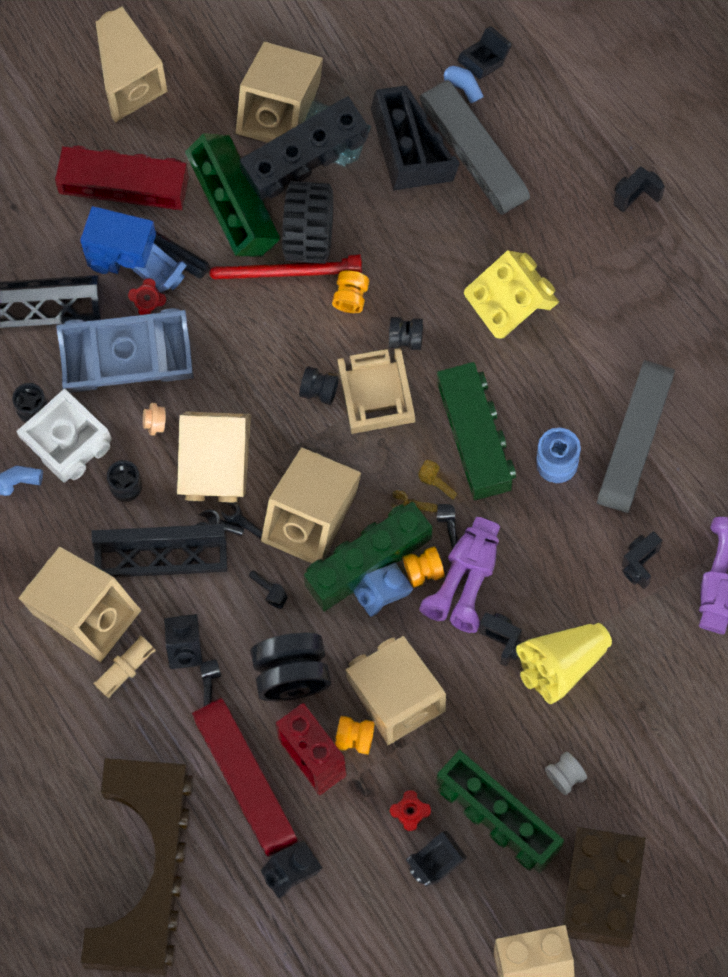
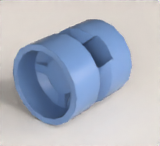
(558, 455)

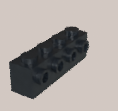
(304, 149)

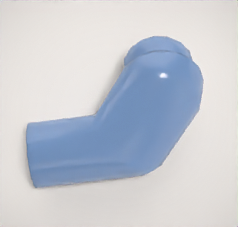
(464, 80)
(19, 474)

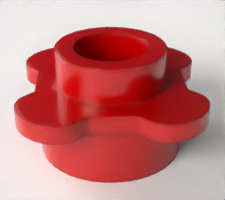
(146, 306)
(410, 800)

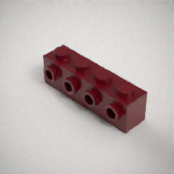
(122, 177)

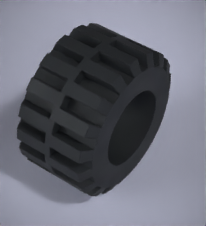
(307, 222)

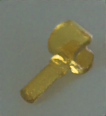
(428, 475)
(398, 494)

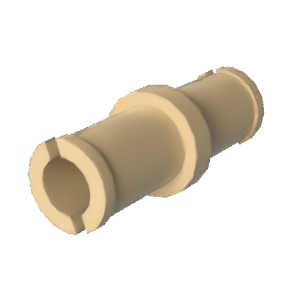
(124, 667)

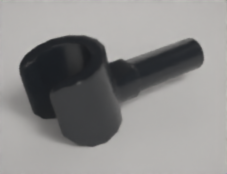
(446, 513)
(213, 518)
(239, 519)
(276, 595)
(209, 671)

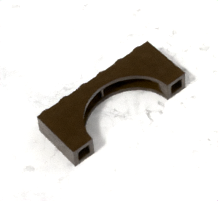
(143, 936)

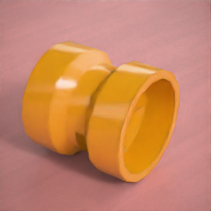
(350, 291)
(423, 567)
(354, 734)

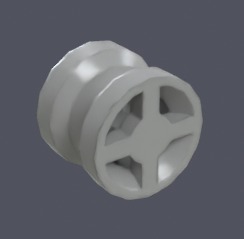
(565, 773)

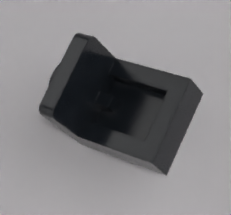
(486, 54)
(631, 188)
(640, 552)
(501, 630)
(183, 641)
(436, 860)
(290, 868)

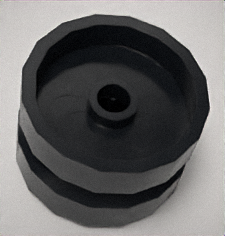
(290, 667)

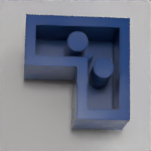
(116, 240)

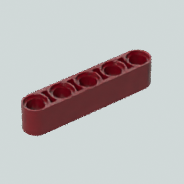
(244, 777)

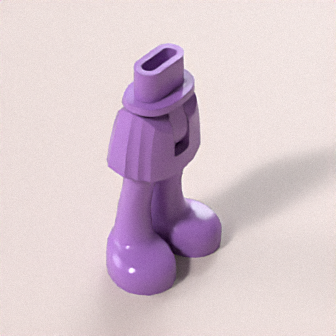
(471, 555)
(715, 583)

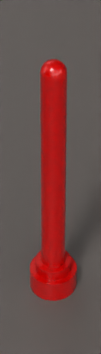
(352, 263)

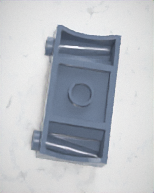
(125, 350)

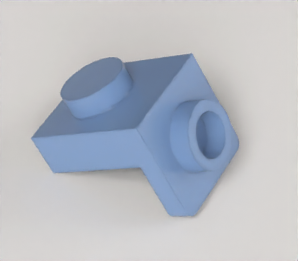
(162, 270)
(382, 588)

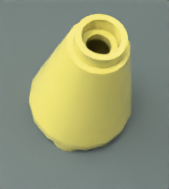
(561, 659)

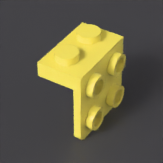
(509, 293)

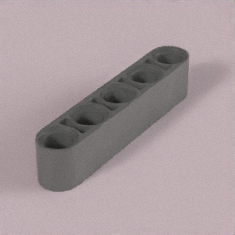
(474, 147)
(636, 436)

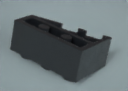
(408, 141)

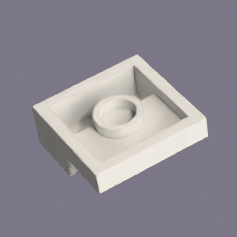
(65, 436)

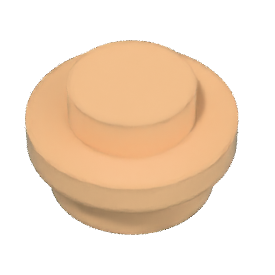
(154, 419)

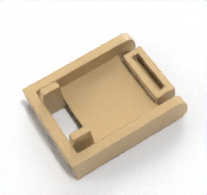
(376, 386)

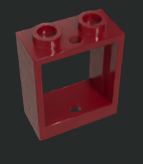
(307, 741)

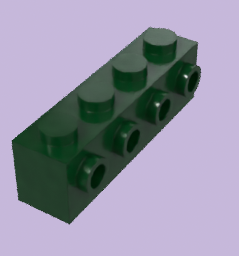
(231, 196)
(474, 430)
(377, 547)
(499, 811)

